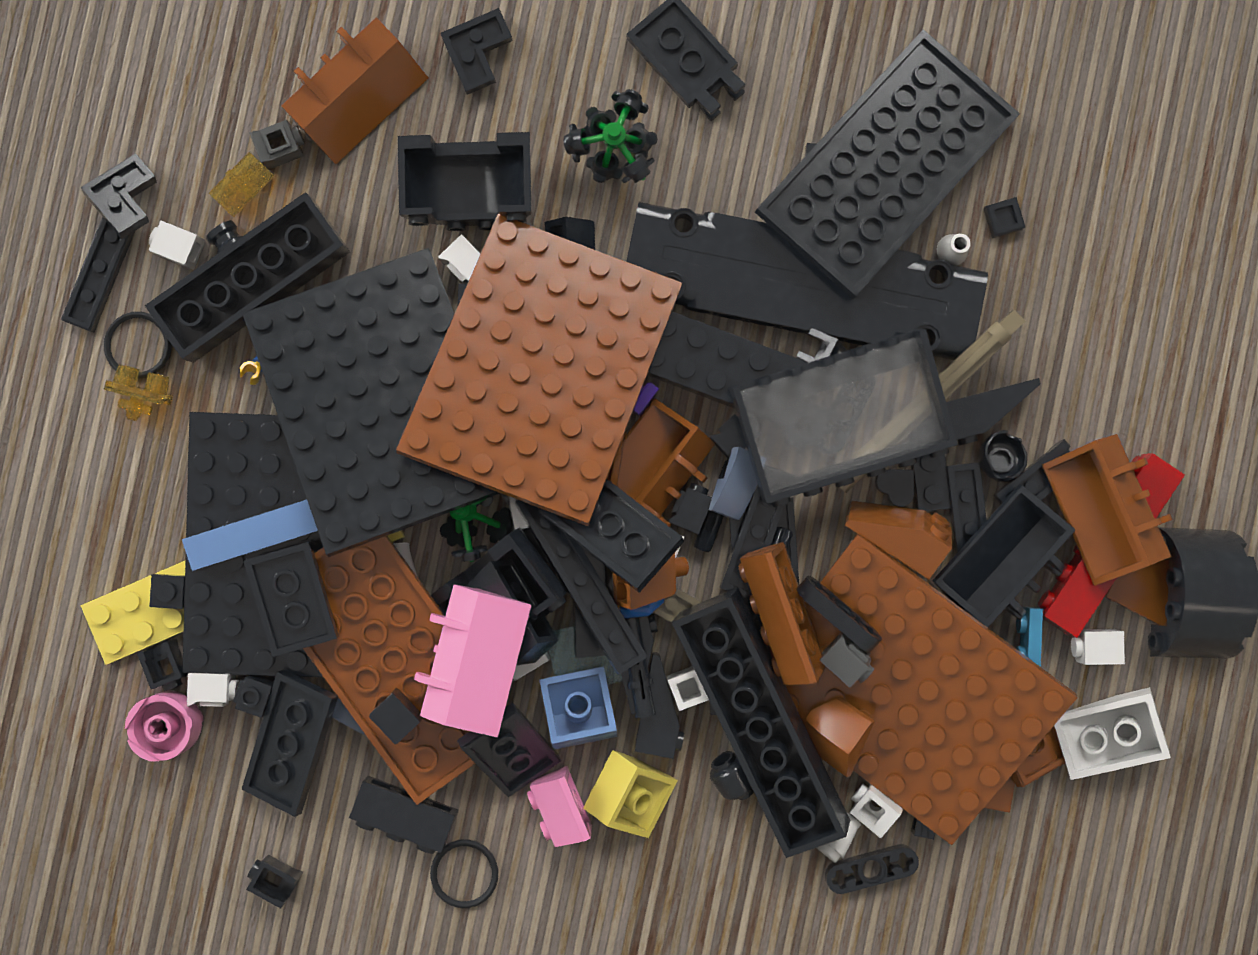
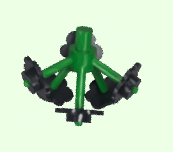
(460, 528)

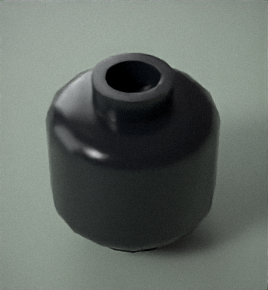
(729, 777)

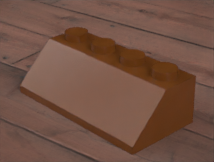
(783, 615)

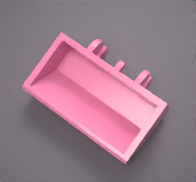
(474, 660)

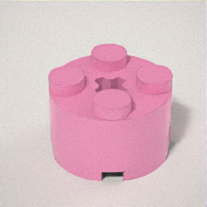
(146, 731)

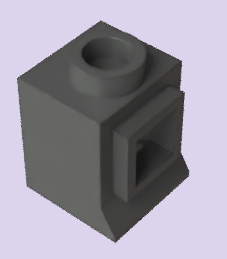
(275, 157)
(847, 660)

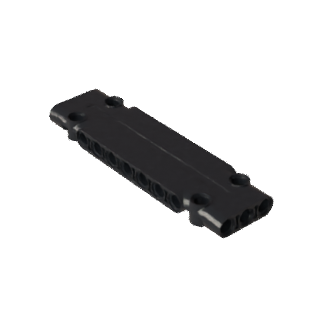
(757, 277)

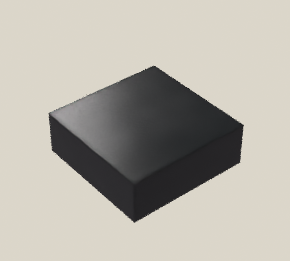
(1004, 217)

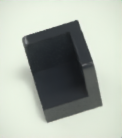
(396, 716)

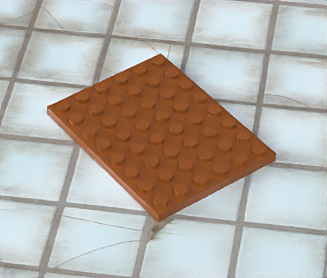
(540, 369)
(945, 693)

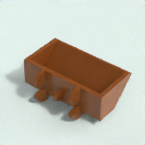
(354, 89)
(661, 457)
(1107, 509)

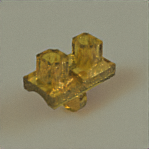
(241, 184)
(125, 384)

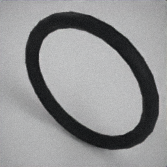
(108, 336)
(464, 904)

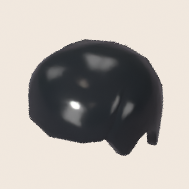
(1002, 456)

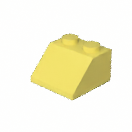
(629, 795)

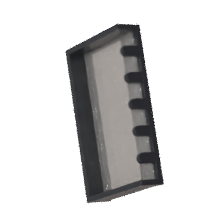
(844, 417)

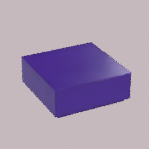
(645, 398)

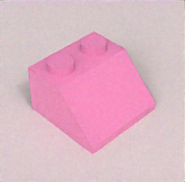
(560, 807)

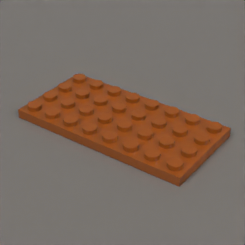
(380, 647)

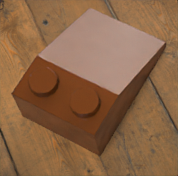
(904, 533)

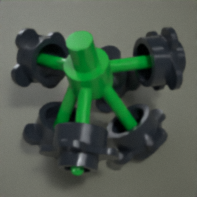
(601, 127)

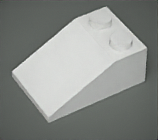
(1112, 734)

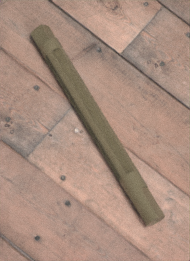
(972, 359)

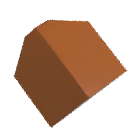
(839, 733)

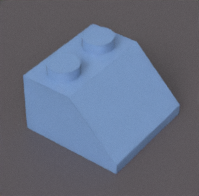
(578, 708)

